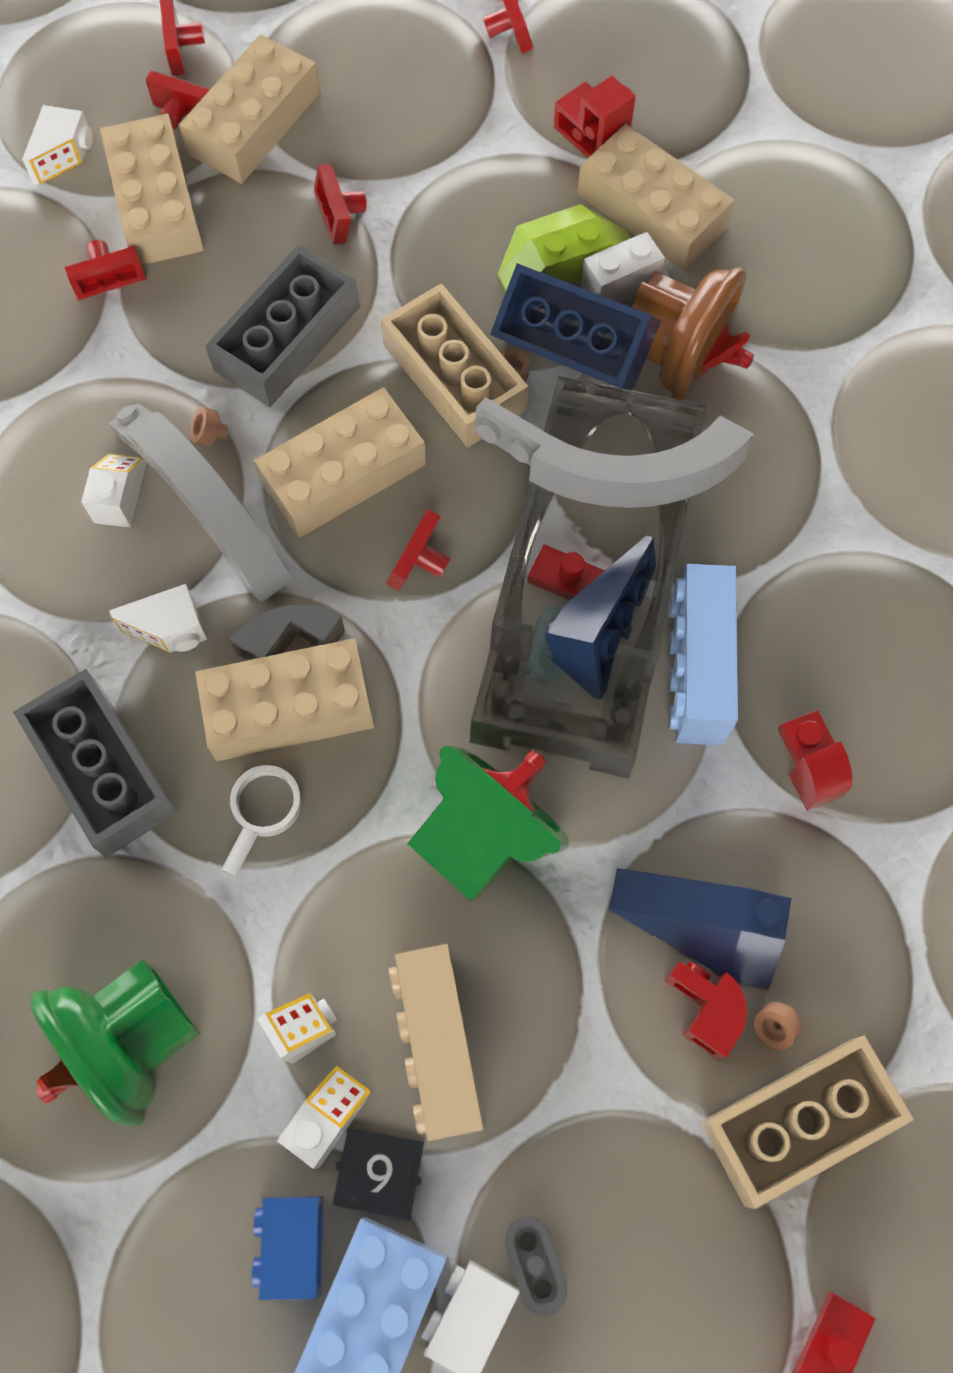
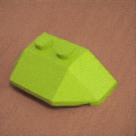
(560, 243)

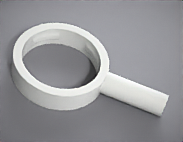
(250, 832)

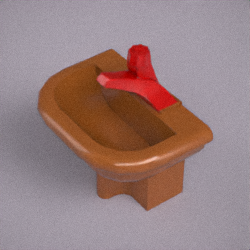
(694, 326)

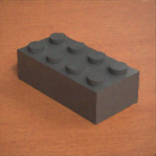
(283, 325)
(95, 763)

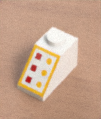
(56, 143)
(114, 489)
(163, 620)
(299, 1027)
(324, 1117)

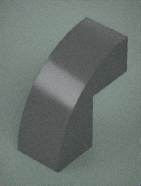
(275, 629)

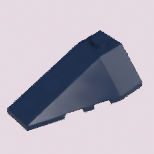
(597, 618)
(710, 922)

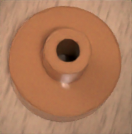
(207, 427)
(777, 1026)

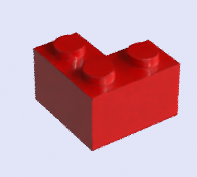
(594, 114)

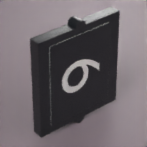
(378, 1173)

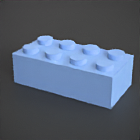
(704, 655)
(373, 1304)

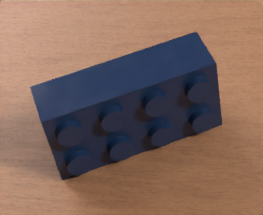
(575, 327)

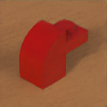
(821, 765)
(721, 1008)

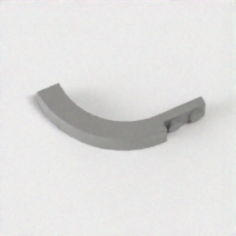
(616, 478)
(205, 496)

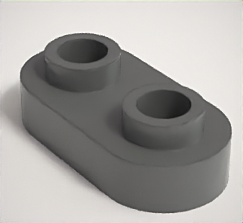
(535, 1264)

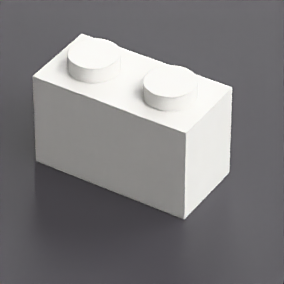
(622, 268)
(471, 1319)

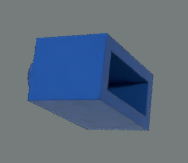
(289, 1248)

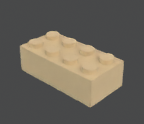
(250, 108)
(151, 189)
(655, 194)
(451, 360)
(341, 462)
(283, 700)
(437, 1042)
(806, 1122)

